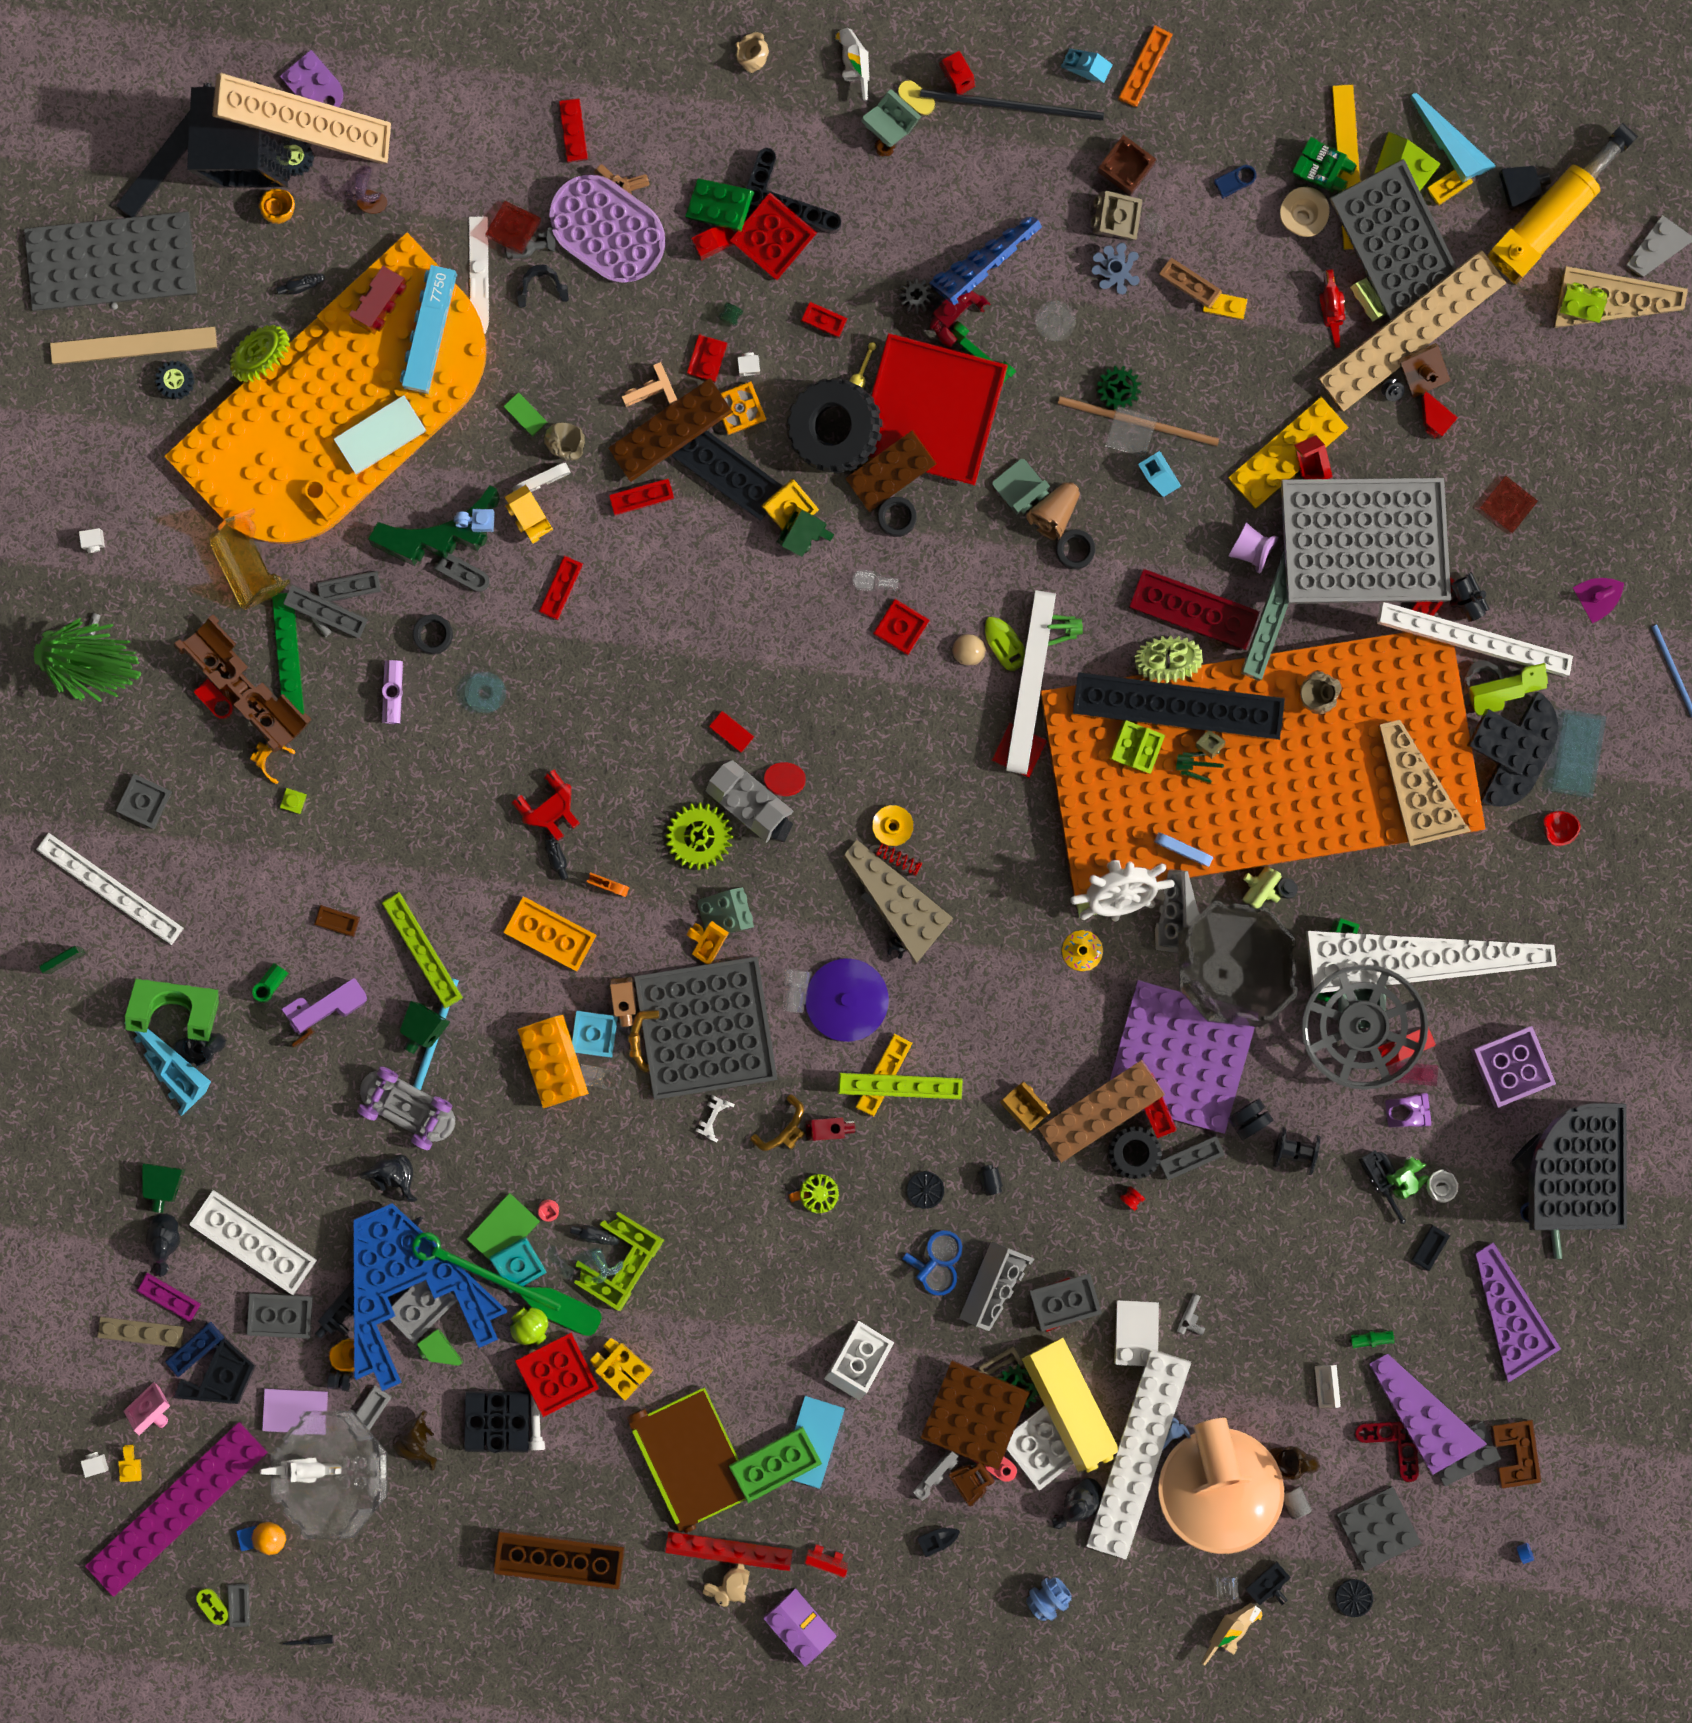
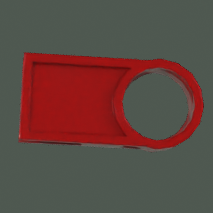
(210, 696)

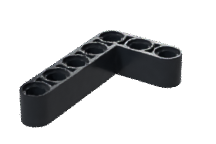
(804, 208)

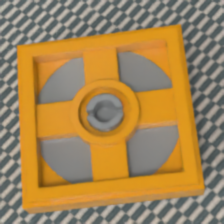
(745, 408)

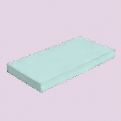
(380, 434)

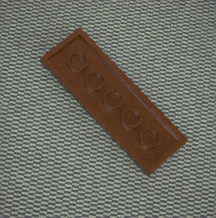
(670, 430)

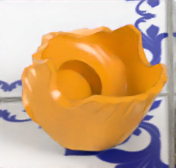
(343, 1355)

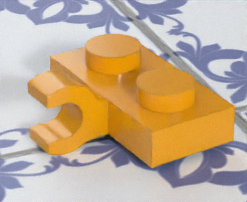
(708, 941)

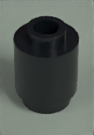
(990, 1180)

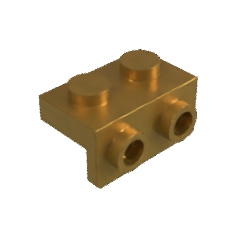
(1025, 1106)

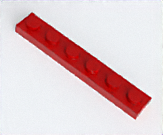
(728, 1551)

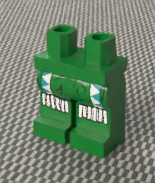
(1330, 169)

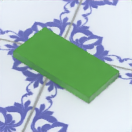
(775, 1464)

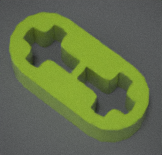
(208, 1610)

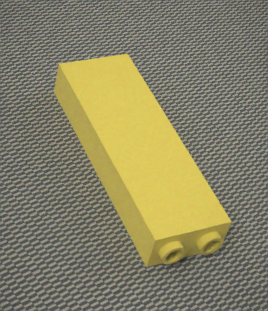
(1071, 1405)

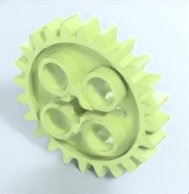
(1153, 659)

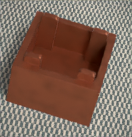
(1126, 165)

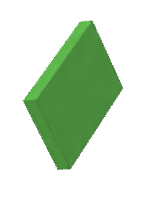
(503, 1227)

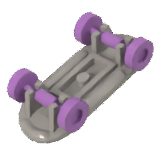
(406, 1106)

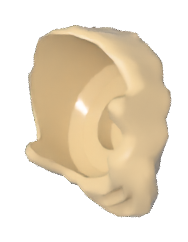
(752, 52)

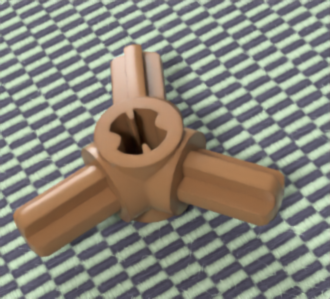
(628, 184)

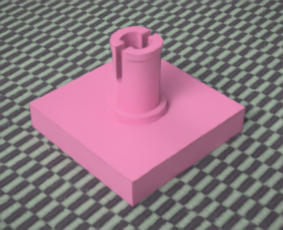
(148, 1409)

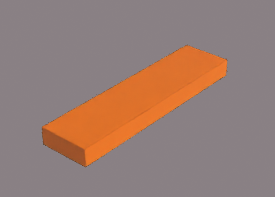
(1145, 66)

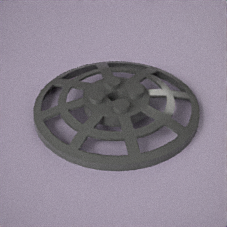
(1368, 1039)

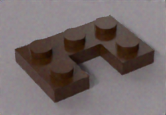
(1526, 1469)

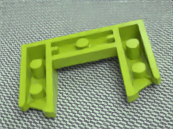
(644, 1248)

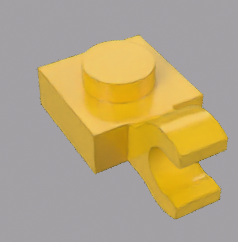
(129, 1468)

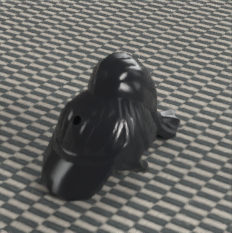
(187, 1049)
(395, 1173)
(162, 1241)
(1079, 1503)

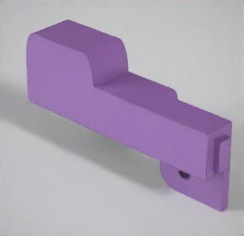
(343, 1000)

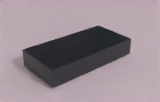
(1430, 1247)

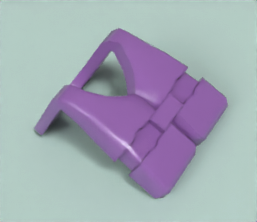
(1419, 1110)

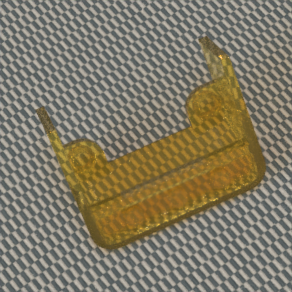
(243, 562)

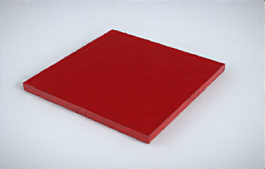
(940, 397)

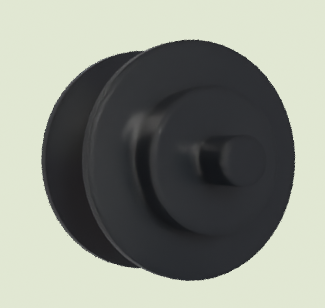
(1392, 389)

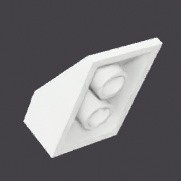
(1135, 1332)
(859, 1361)

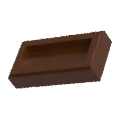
(337, 920)

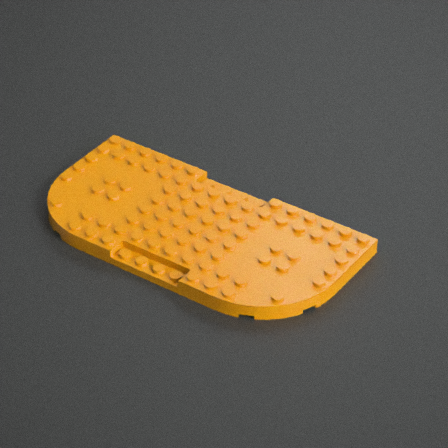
(283, 428)

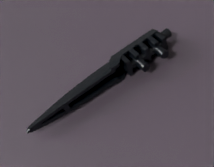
(341, 1308)

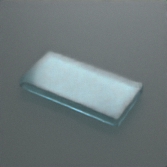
(1578, 753)

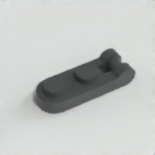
(463, 573)

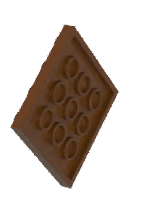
(975, 1414)

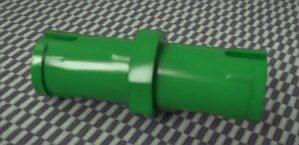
(1372, 1339)

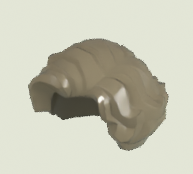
(565, 441)
(1319, 692)

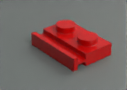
(707, 358)

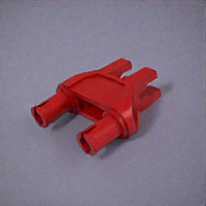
(551, 810)

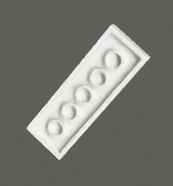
(253, 1242)

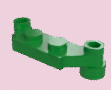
(960, 332)

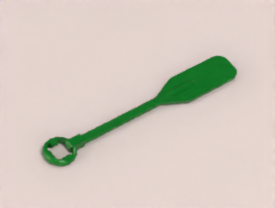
(555, 1304)

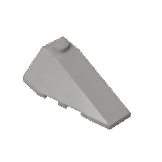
(1176, 911)

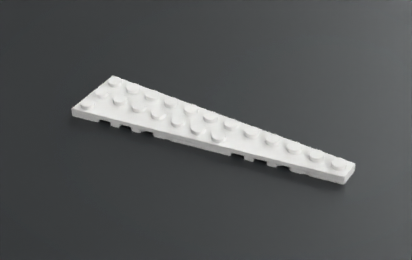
(1417, 957)

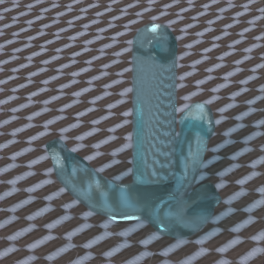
(601, 1263)

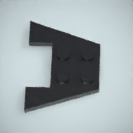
(224, 1379)

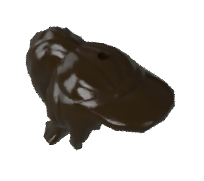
(412, 1441)
(1301, 1464)

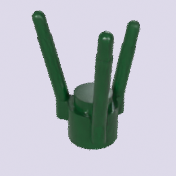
(1185, 763)

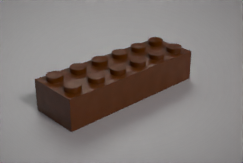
(559, 1559)

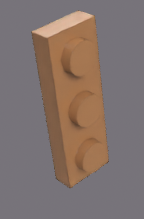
(1190, 283)

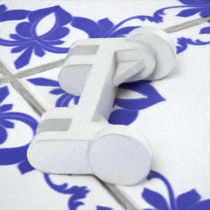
(720, 1105)

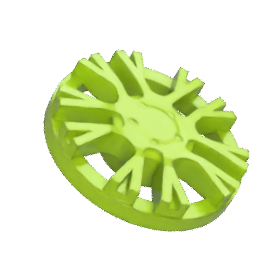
(819, 1193)

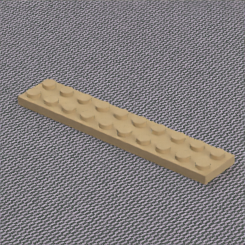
(301, 118)
(1412, 330)

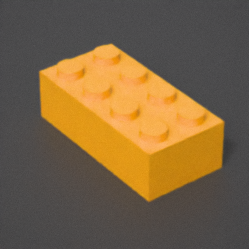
(553, 1061)

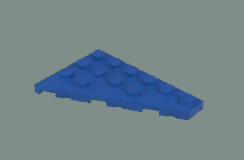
(971, 271)

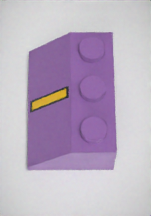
(800, 1627)

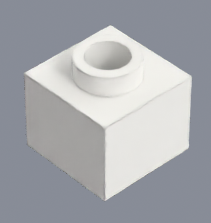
(748, 364)
(92, 540)
(94, 1464)

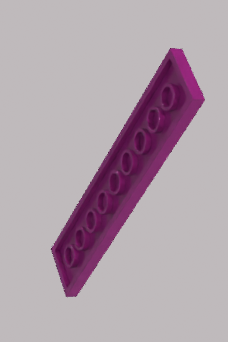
(176, 1509)

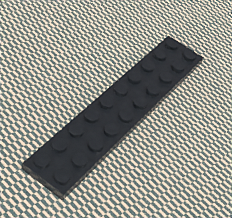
(1178, 706)

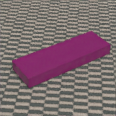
(168, 1297)

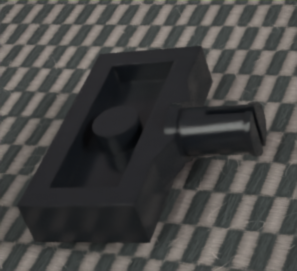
(1269, 1584)

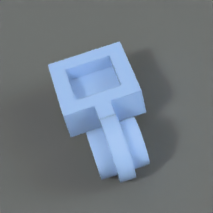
(481, 520)

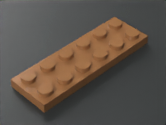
(1101, 1111)

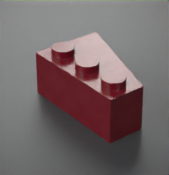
(378, 300)

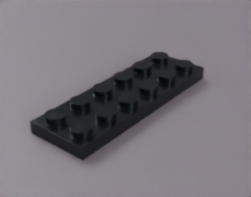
(728, 472)

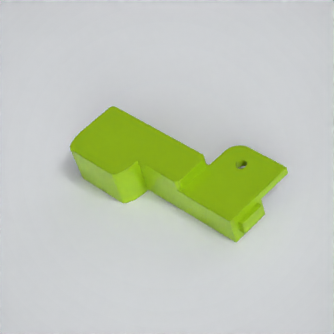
(1495, 693)

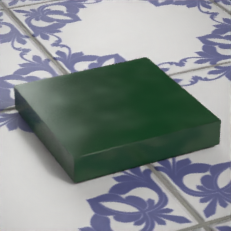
(62, 960)

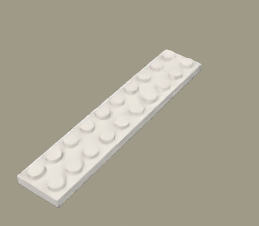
(1138, 1454)

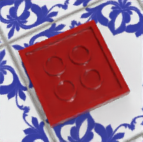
(773, 236)
(556, 1374)

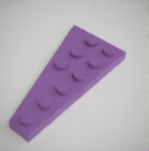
(1516, 1323)
(1430, 1424)

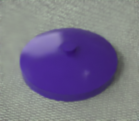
(847, 1000)

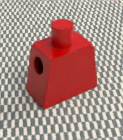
(957, 73)

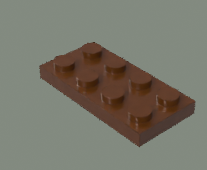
(891, 471)

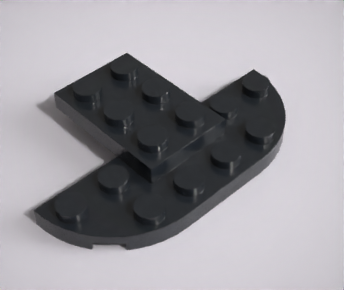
(1517, 749)

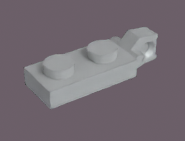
(935, 1475)

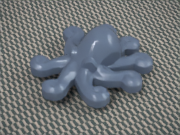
(1116, 267)

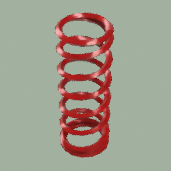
(918, 864)

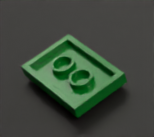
(719, 204)

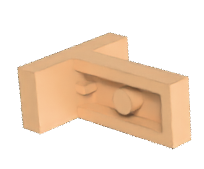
(651, 388)

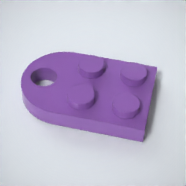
(313, 80)

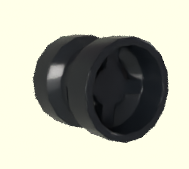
(335, 1378)

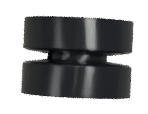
(1250, 1119)

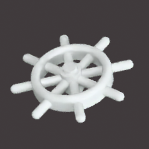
(1122, 890)

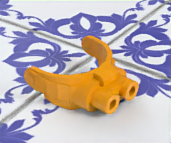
(261, 756)

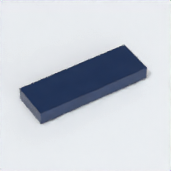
(194, 1349)

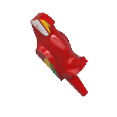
(1332, 306)

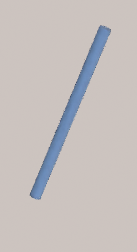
(1672, 667)

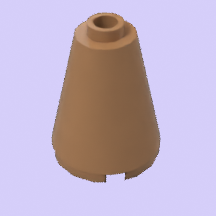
(1055, 511)

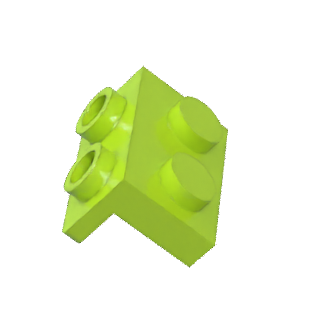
(1584, 302)

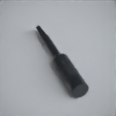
(313, 1641)

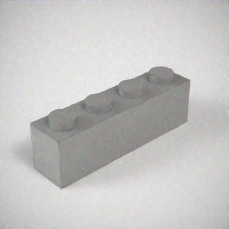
(993, 1285)

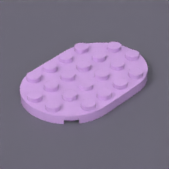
(607, 228)

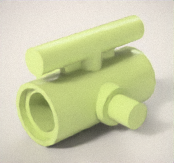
(1262, 887)

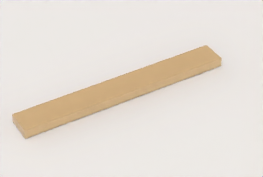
(133, 345)

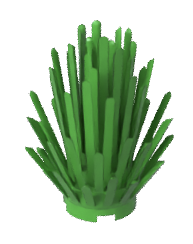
(68, 656)

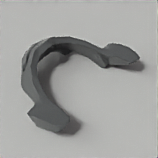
(1479, 666)

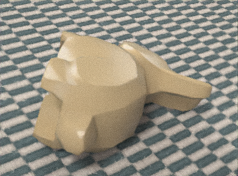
(732, 1587)

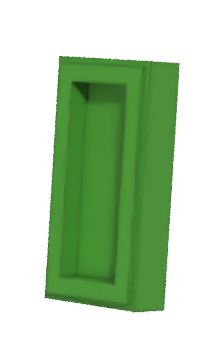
(525, 414)

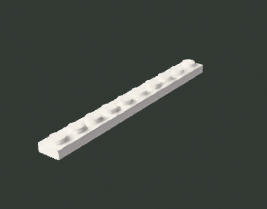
(1473, 639)

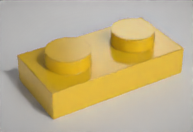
(1447, 187)
(1228, 306)

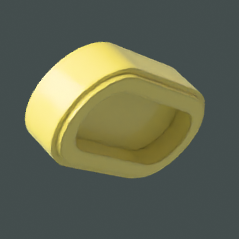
(910, 93)

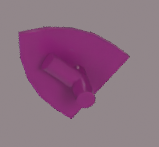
(1599, 596)

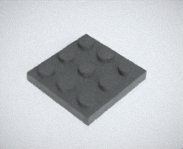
(1378, 1528)

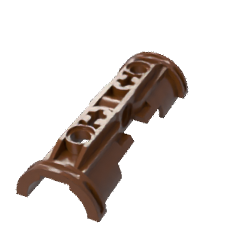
(213, 643)

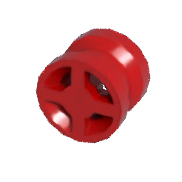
(1132, 1198)

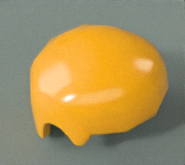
(268, 1538)

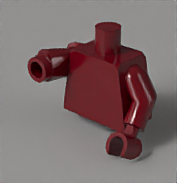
(948, 313)

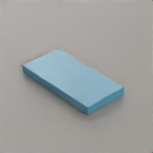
(821, 1424)

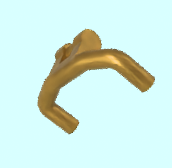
(634, 1037)
(790, 1134)

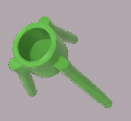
(1071, 626)

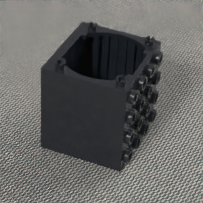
(231, 152)

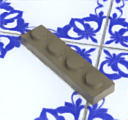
(140, 1332)

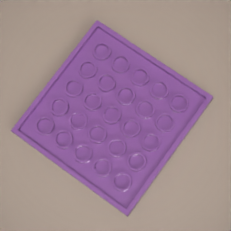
(1190, 1058)

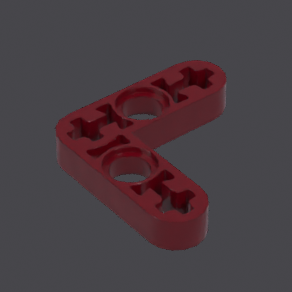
(1395, 1435)

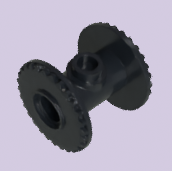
(1296, 1151)

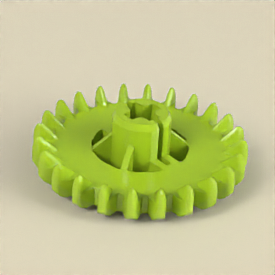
(259, 352)
(708, 818)

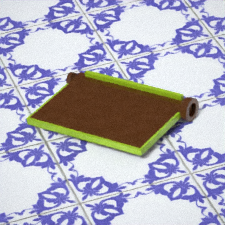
(689, 1458)

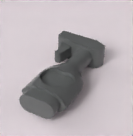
(532, 246)

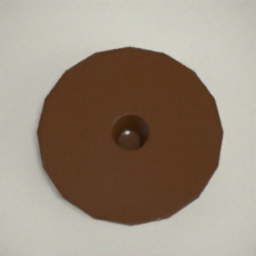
(375, 206)

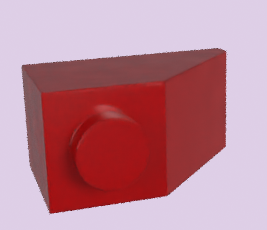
(712, 241)
(1436, 416)

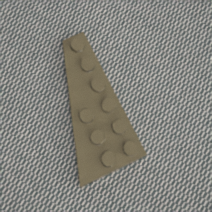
(901, 904)

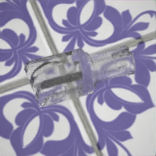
(873, 581)

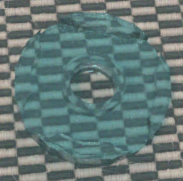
(473, 688)

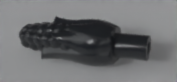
(299, 284)
(556, 857)
(594, 1235)

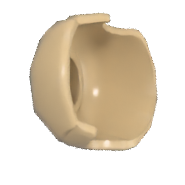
(968, 649)

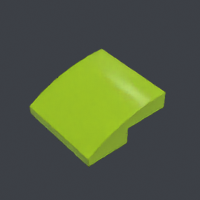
(1136, 746)

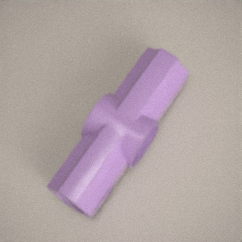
(392, 678)

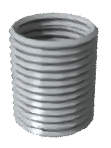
(1296, 1503)

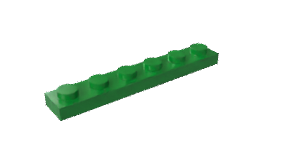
(288, 652)

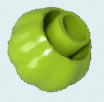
(529, 1326)

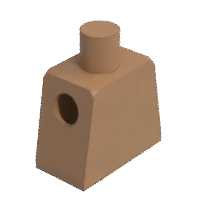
(623, 991)

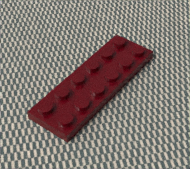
(1194, 609)

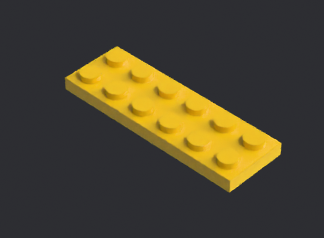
(1278, 458)

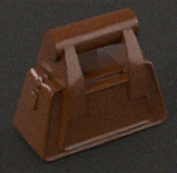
(969, 1483)

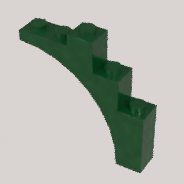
(410, 543)

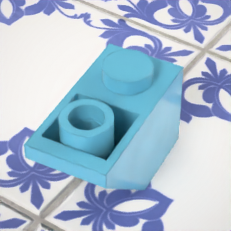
(1087, 64)
(1159, 474)

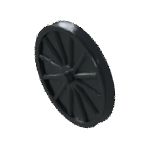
(925, 1190)
(1354, 1598)

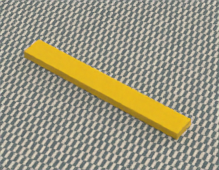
(1346, 136)

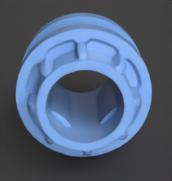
(1048, 1599)

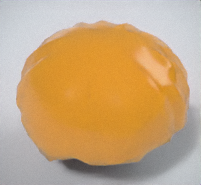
(277, 205)

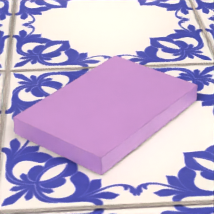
(284, 1407)

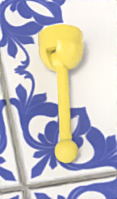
(859, 378)

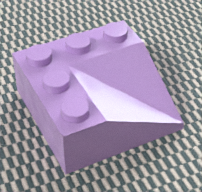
(1513, 1066)

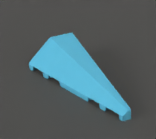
(1461, 152)
(179, 1075)

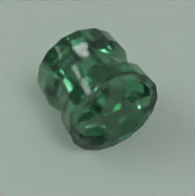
(730, 314)

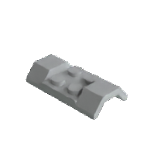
(747, 799)

